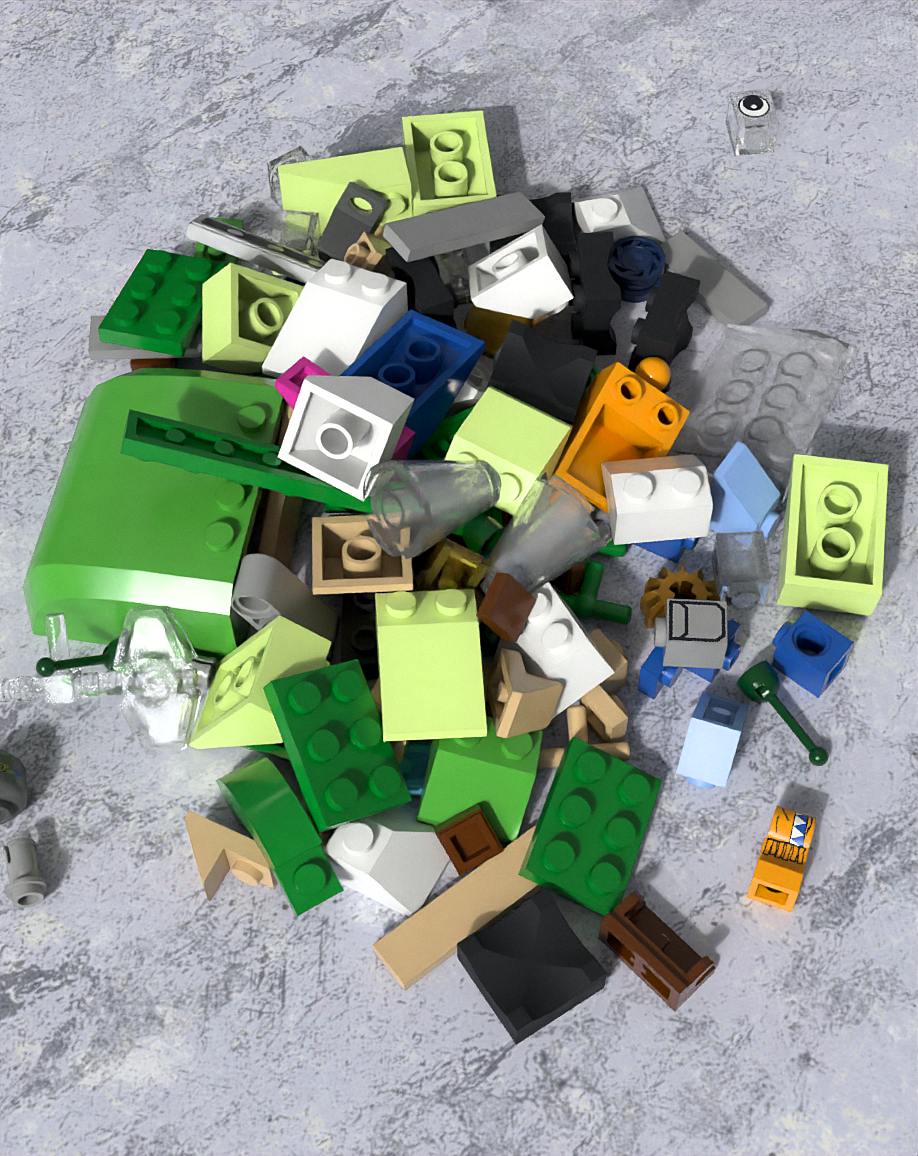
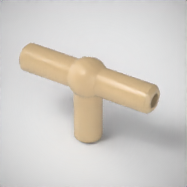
(578, 728)

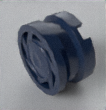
(637, 267)

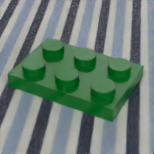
(160, 303)
(337, 745)
(590, 827)

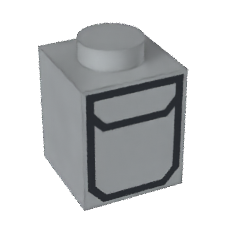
(692, 633)

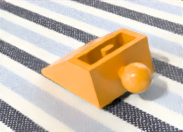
(619, 421)

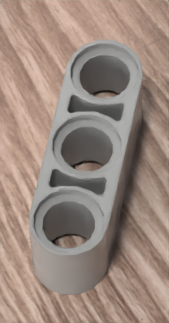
(270, 589)

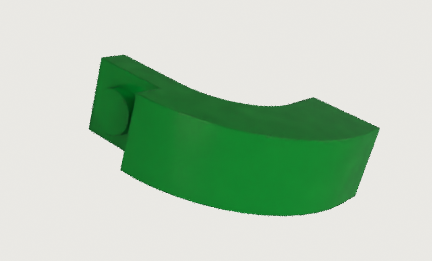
(282, 831)

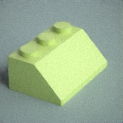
(447, 160)

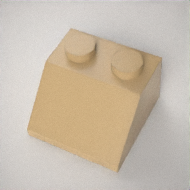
(351, 559)

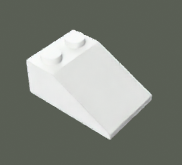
(337, 318)

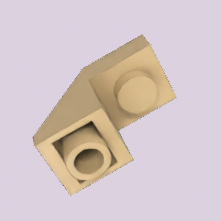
(370, 252)
(604, 710)

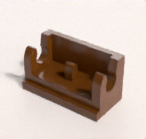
(654, 951)

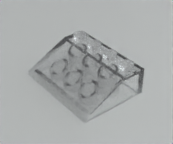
(766, 392)

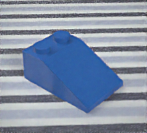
(424, 363)

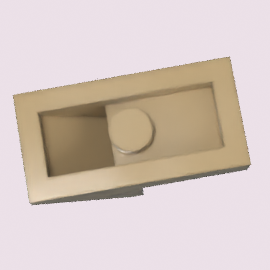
(520, 700)
(223, 849)

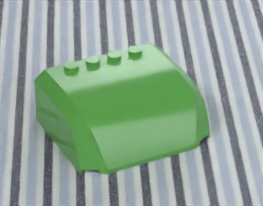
(148, 530)

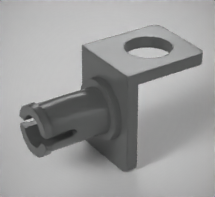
(349, 222)

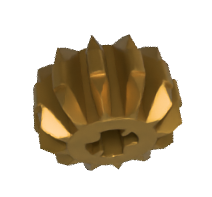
(674, 586)

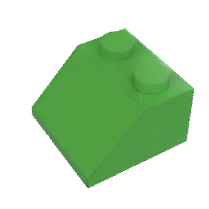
(481, 771)

